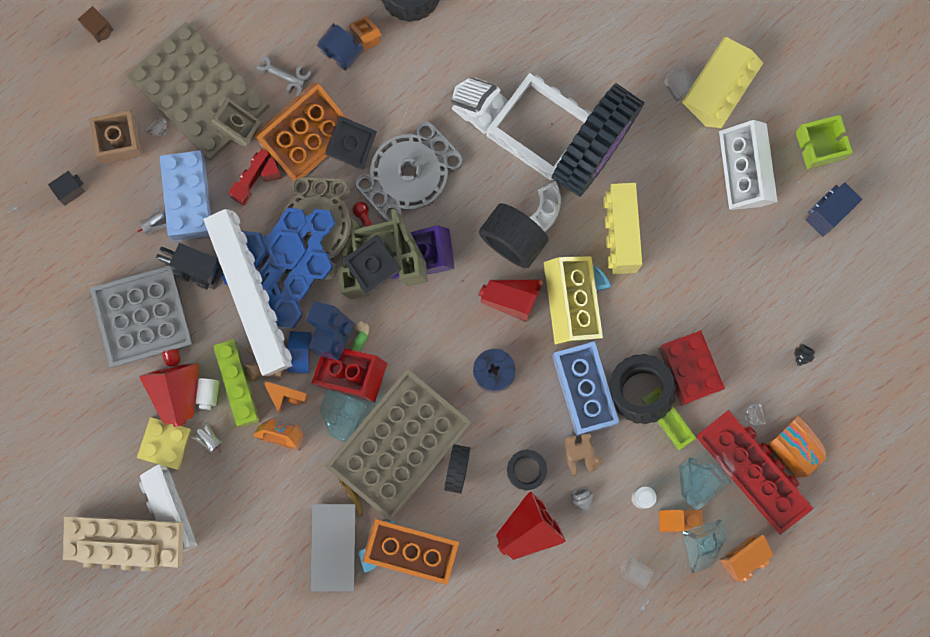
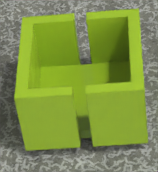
(820, 142)

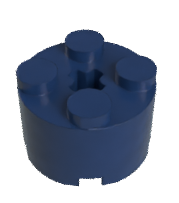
(340, 46)
(498, 359)

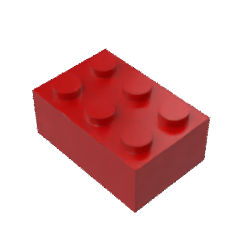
(691, 367)

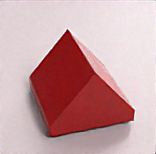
(270, 171)

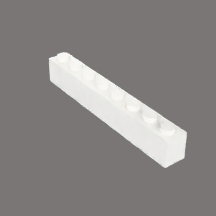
(248, 292)

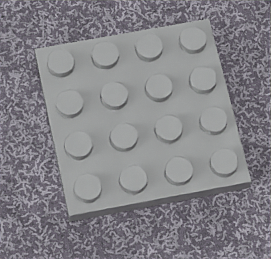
(141, 316)

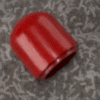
(171, 357)

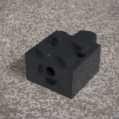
(192, 265)

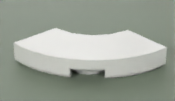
(549, 206)

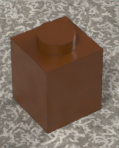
(95, 24)

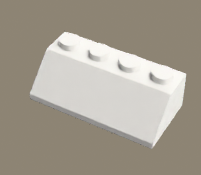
(748, 165)
(165, 501)

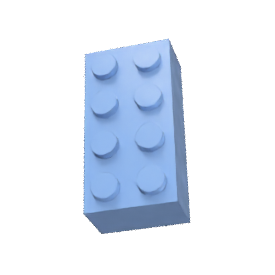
(185, 195)
(585, 388)

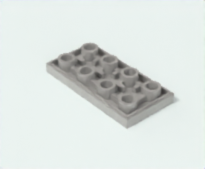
(333, 547)

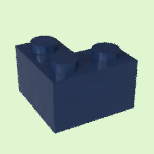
(331, 330)

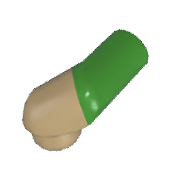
(361, 338)

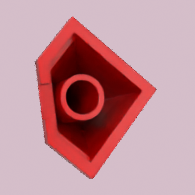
(511, 296)
(173, 392)
(529, 529)

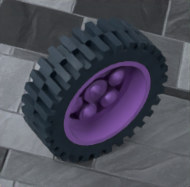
(597, 139)

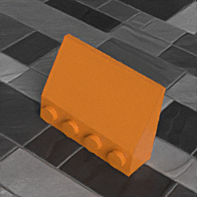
(300, 131)

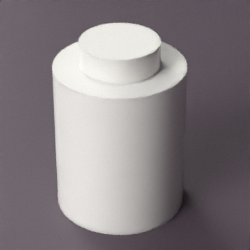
(207, 393)
(644, 497)

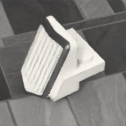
(478, 102)

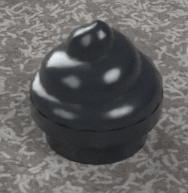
(803, 354)

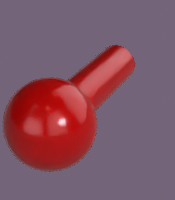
(361, 210)

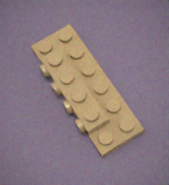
(123, 542)

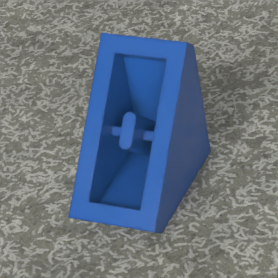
(300, 353)

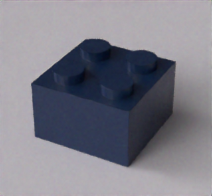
(833, 208)

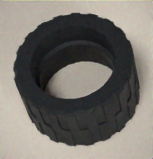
(410, 9)
(513, 235)
(636, 365)

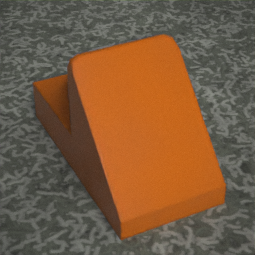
(366, 32)
(279, 394)
(679, 520)

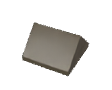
(235, 122)

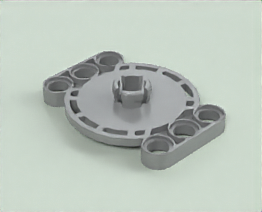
(404, 188)

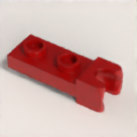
(241, 190)

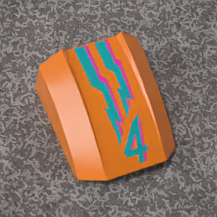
(280, 434)
(798, 448)

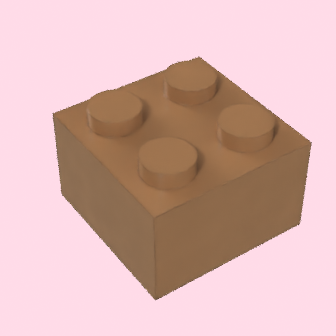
(115, 137)

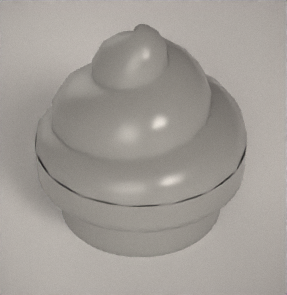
(582, 498)

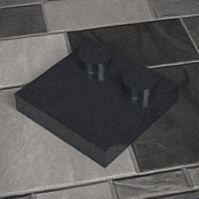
(350, 142)
(372, 264)

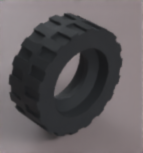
(457, 468)

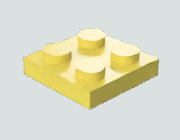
(164, 443)

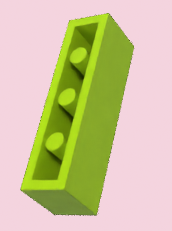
(236, 383)

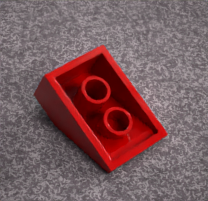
(352, 375)

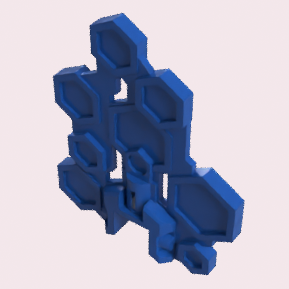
(289, 251)

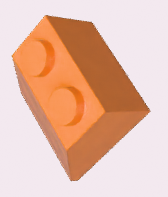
(748, 557)

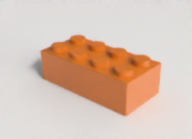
(410, 551)

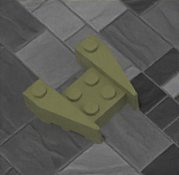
(399, 242)

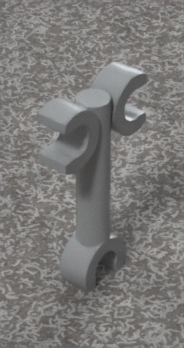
(296, 81)

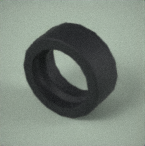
(542, 470)

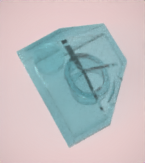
(341, 414)
(700, 482)
(704, 544)

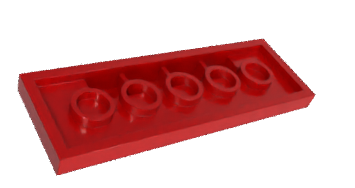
(755, 471)

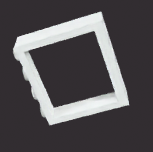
(517, 148)

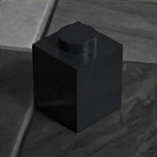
(67, 187)

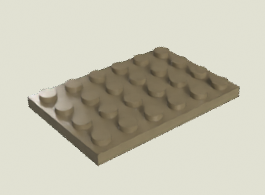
(190, 85)
(398, 444)

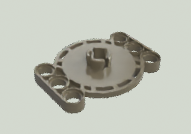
(329, 201)

